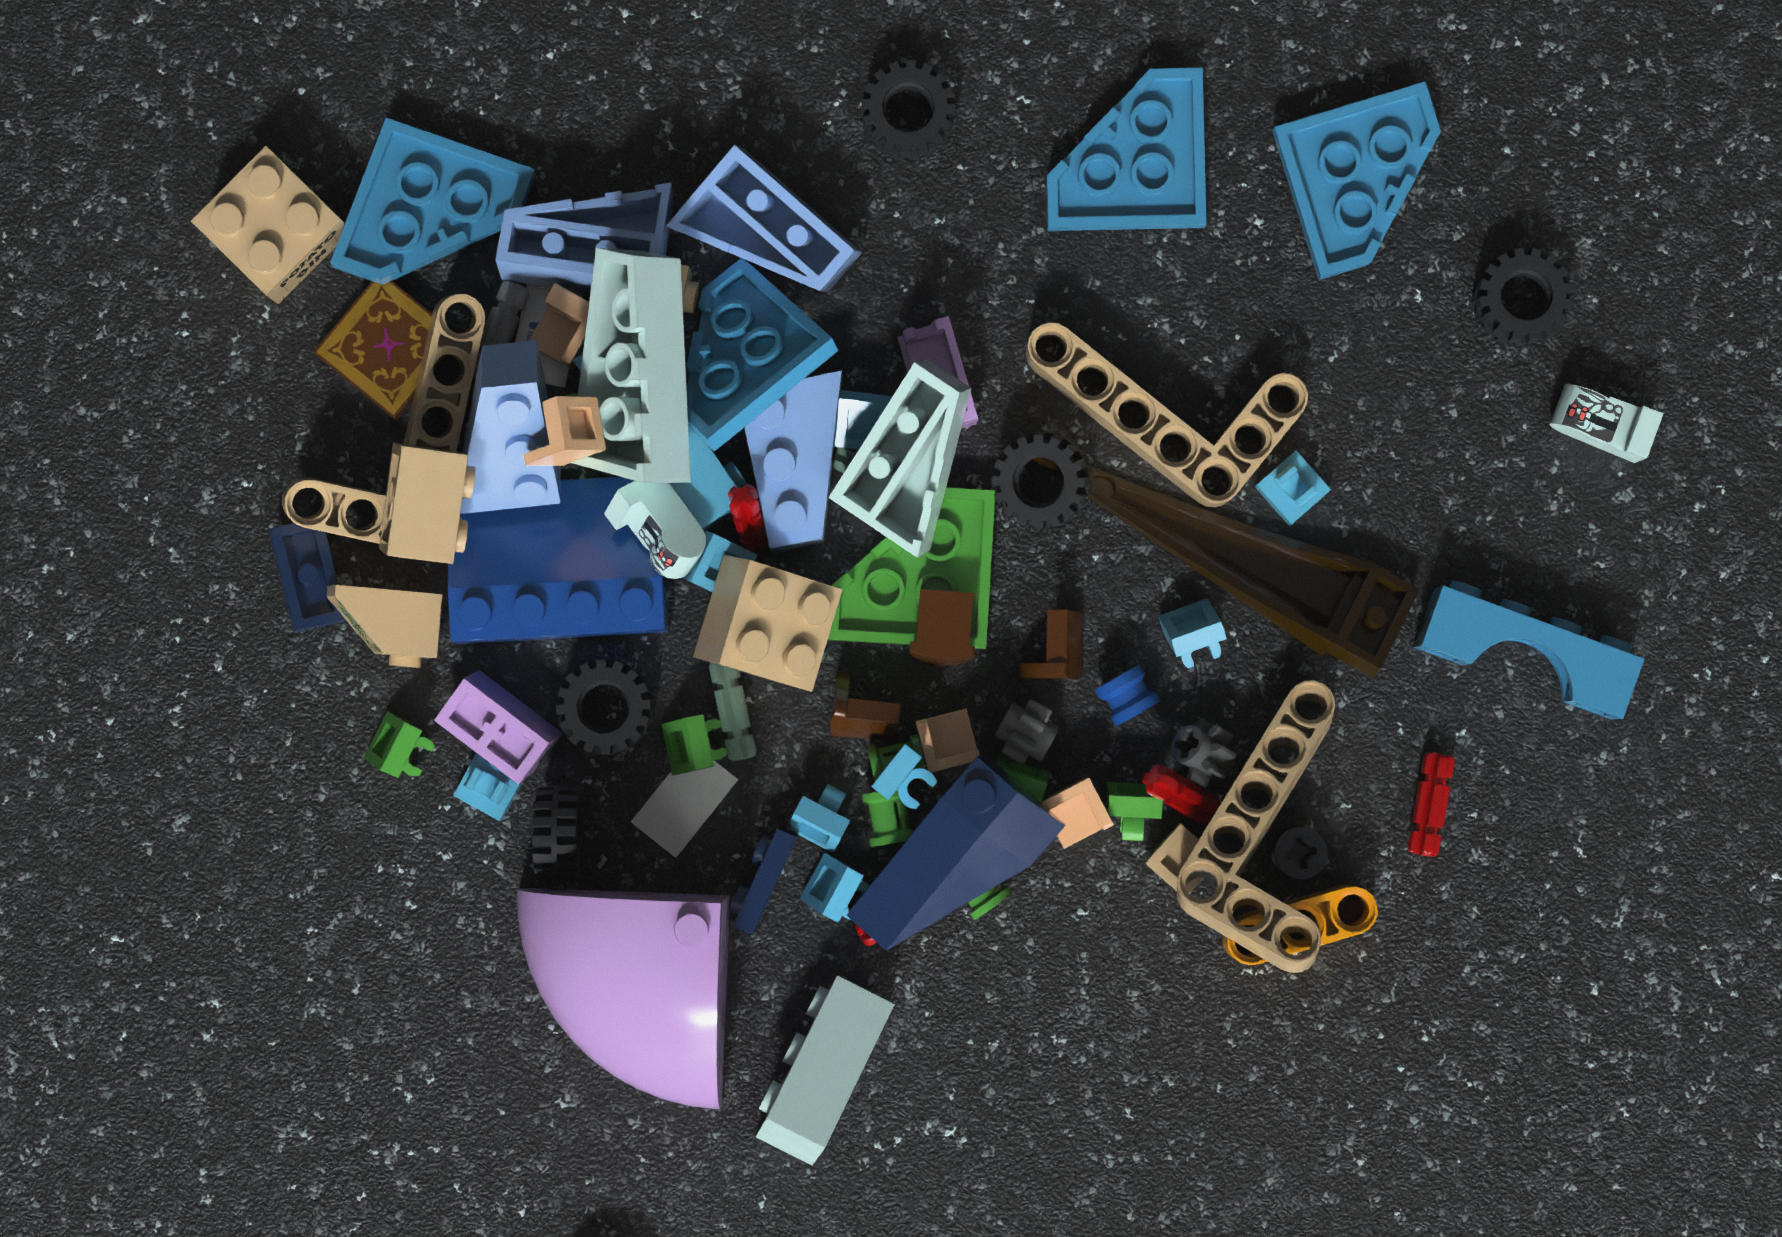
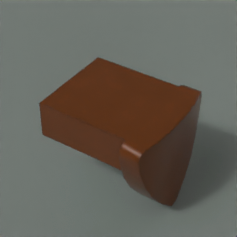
(943, 628)
(1062, 648)
(862, 717)

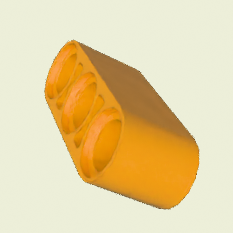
(1323, 911)

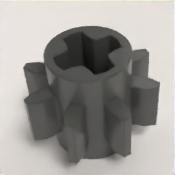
(1026, 731)
(1203, 753)

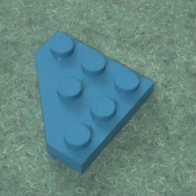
(1138, 162)
(1355, 171)
(424, 202)
(747, 352)

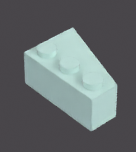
(907, 458)
(822, 1069)

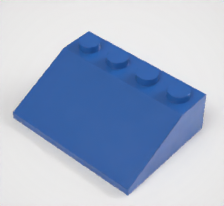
(554, 572)

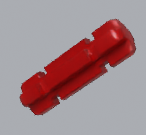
(748, 517)
(1181, 794)
(1431, 804)

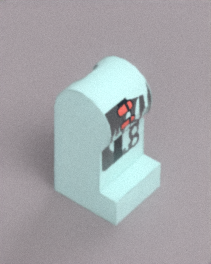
(1606, 422)
(660, 524)

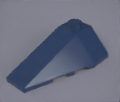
(964, 847)

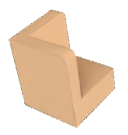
(562, 326)
(572, 431)
(947, 740)
(1080, 811)

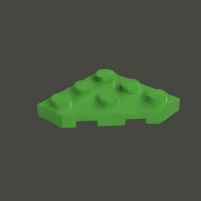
(884, 588)

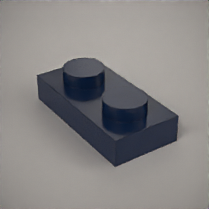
(304, 574)
(752, 900)

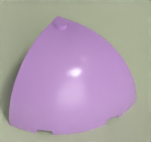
(636, 983)

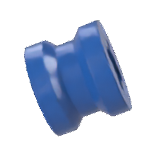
(1127, 695)

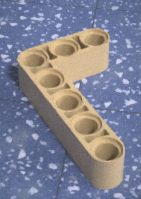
(428, 394)
(1162, 422)
(1251, 826)

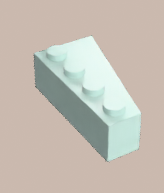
(637, 366)

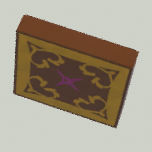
(381, 346)

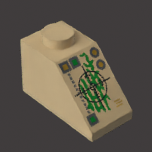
(392, 621)

